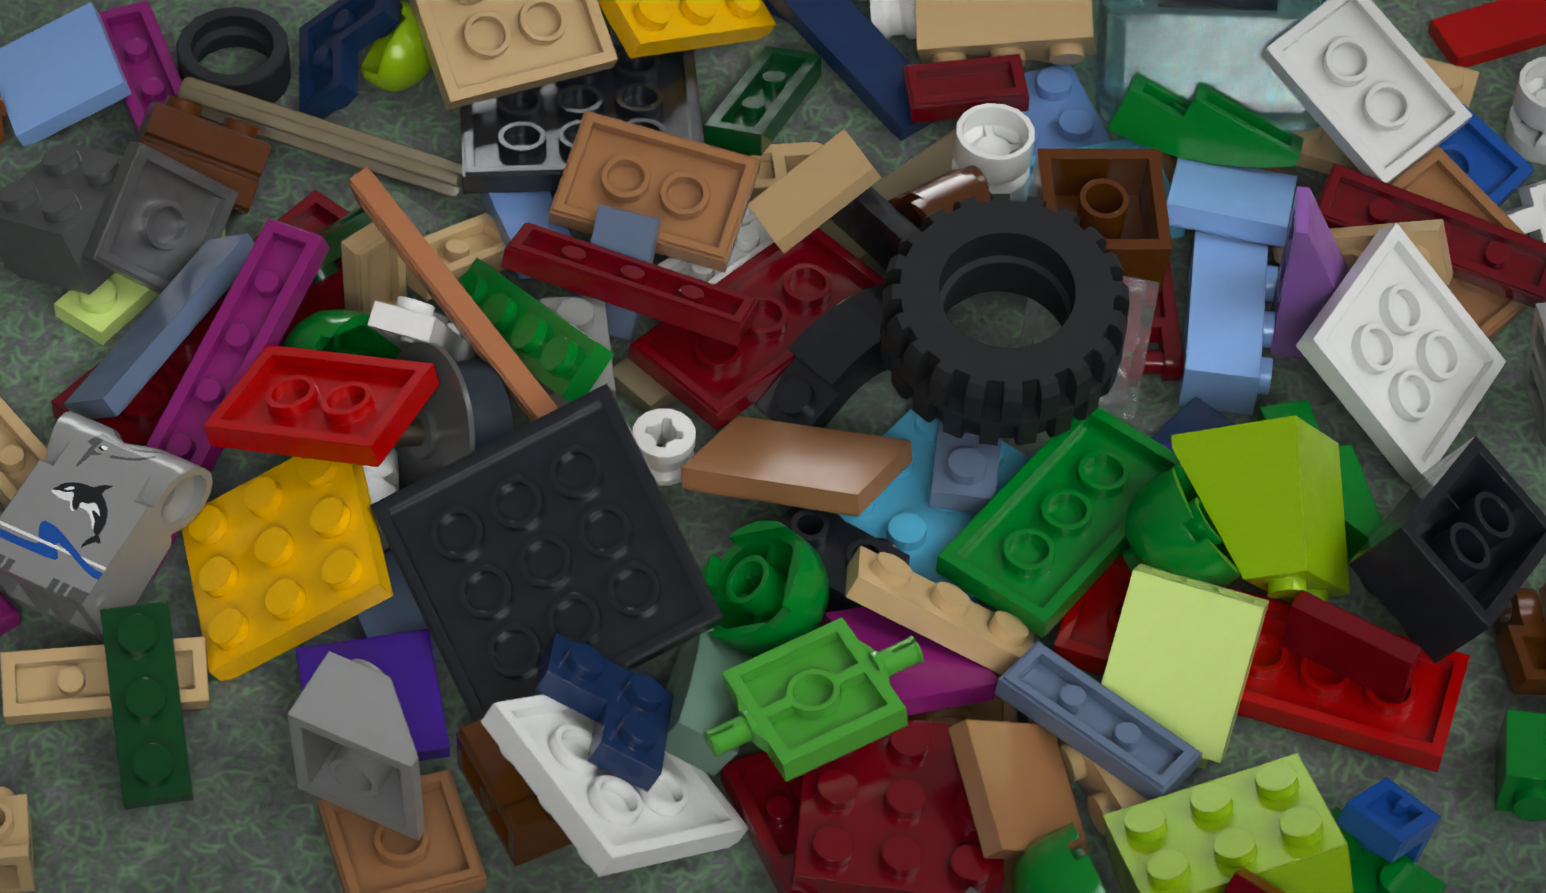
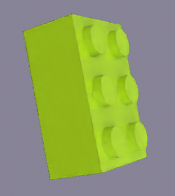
(1249, 819)

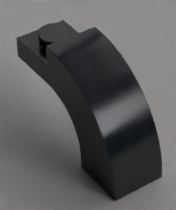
(830, 362)

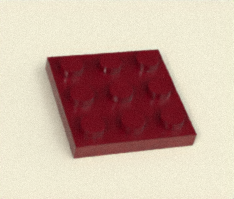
(891, 821)

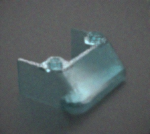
(1196, 45)

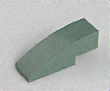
(700, 700)

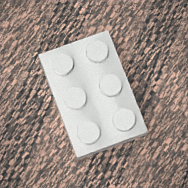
(1366, 87)

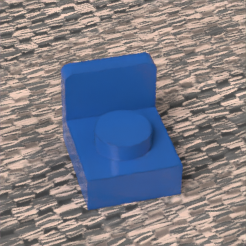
(1389, 821)

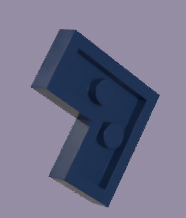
(331, 49)
(627, 708)

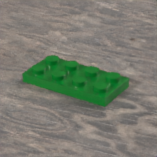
(1056, 521)

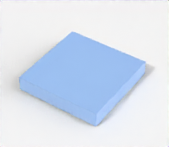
(60, 75)
(1231, 201)

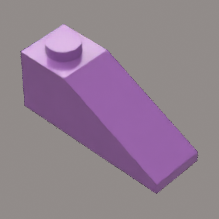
(1307, 274)

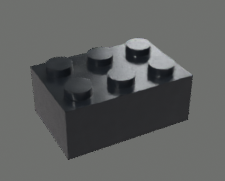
(1454, 550)

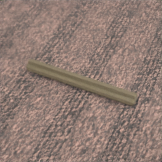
(326, 138)

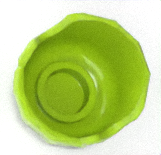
(398, 58)

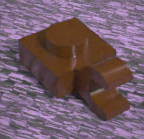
(1523, 643)

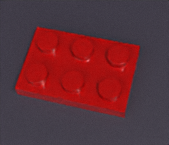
(322, 405)

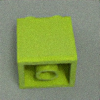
(1273, 502)

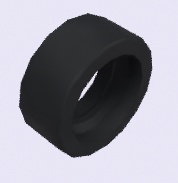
(237, 28)

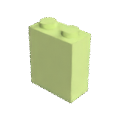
(1185, 655)

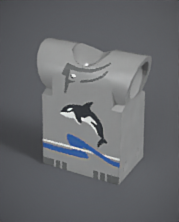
(94, 522)

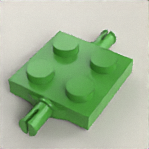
(814, 698)

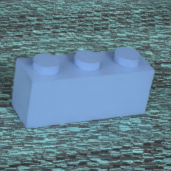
(1227, 323)

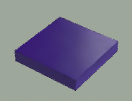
(411, 666)

